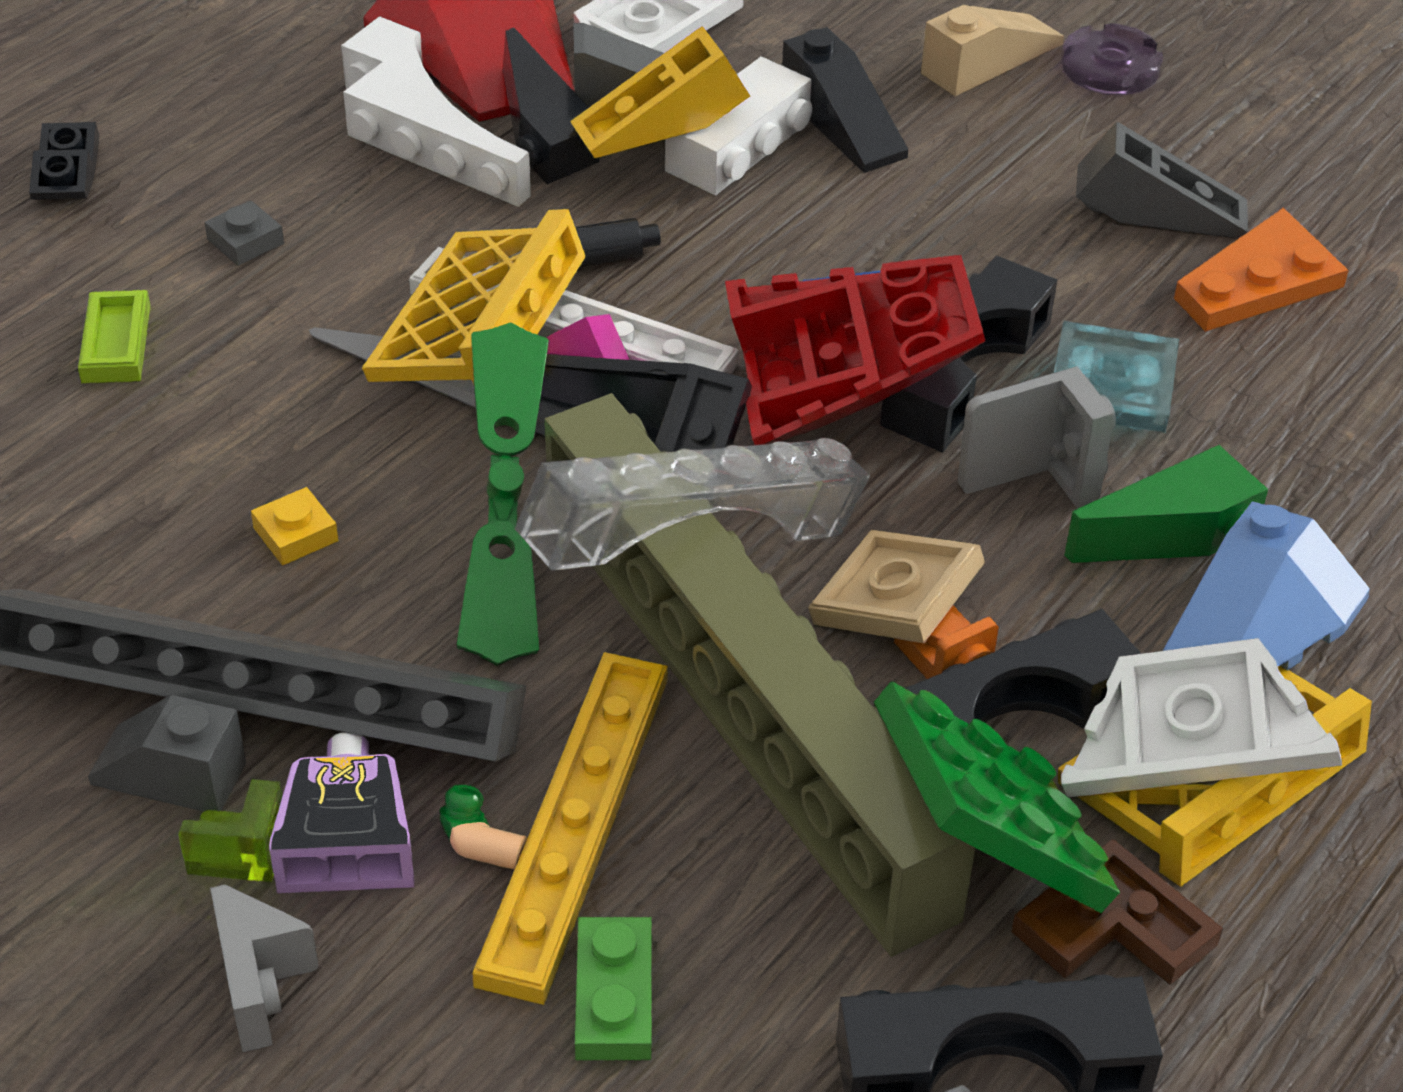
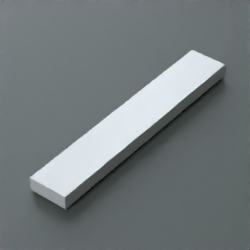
(641, 336)

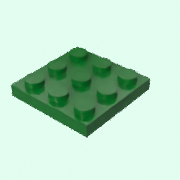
(995, 796)

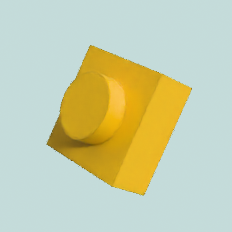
(294, 526)

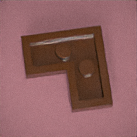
(1145, 918)

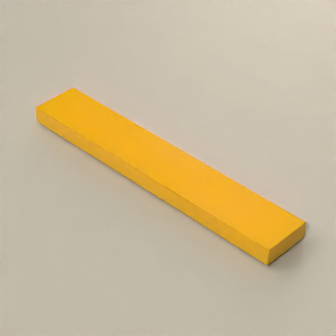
(570, 830)

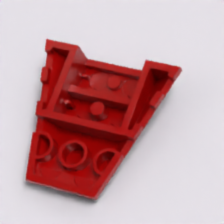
(466, 44)
(847, 339)

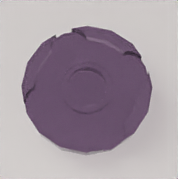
(1112, 59)

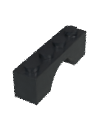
(1013, 312)
(1048, 673)
(1082, 1032)

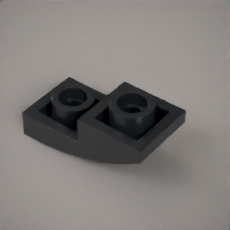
(64, 161)

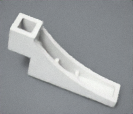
(403, 113)

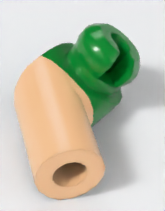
(471, 834)

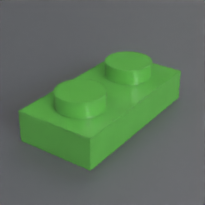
(614, 989)

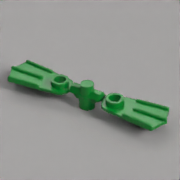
(500, 593)

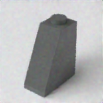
(605, 61)

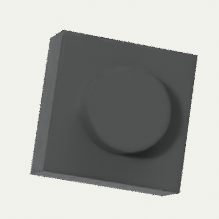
(244, 232)

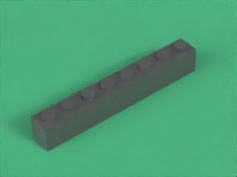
(261, 674)

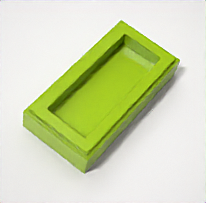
(114, 336)

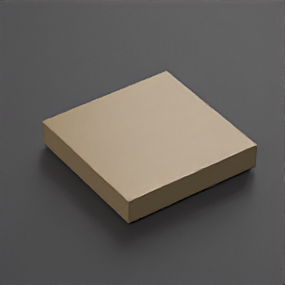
(897, 585)

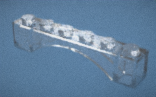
(599, 507)

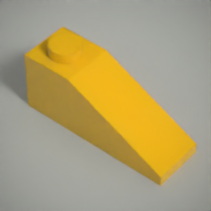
(667, 98)

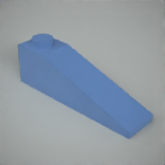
(1274, 583)

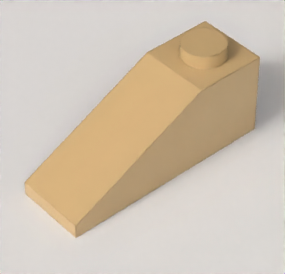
(980, 44)

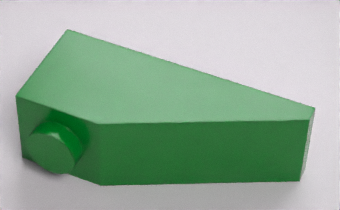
(1166, 514)

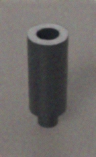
(616, 240)

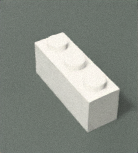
(749, 132)

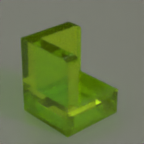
(234, 842)

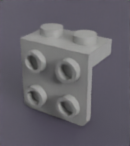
(1038, 427)

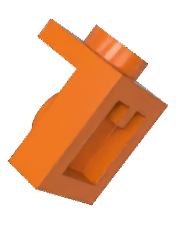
(951, 643)

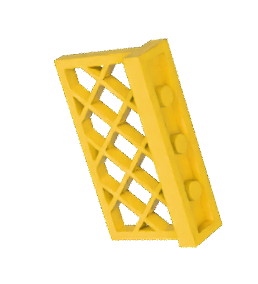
(526, 296)
(1225, 814)

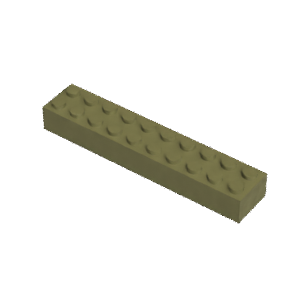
(780, 704)

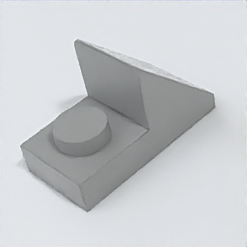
(257, 950)

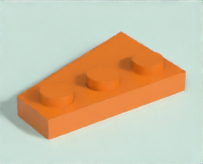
(1260, 273)

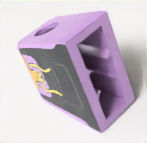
(342, 823)

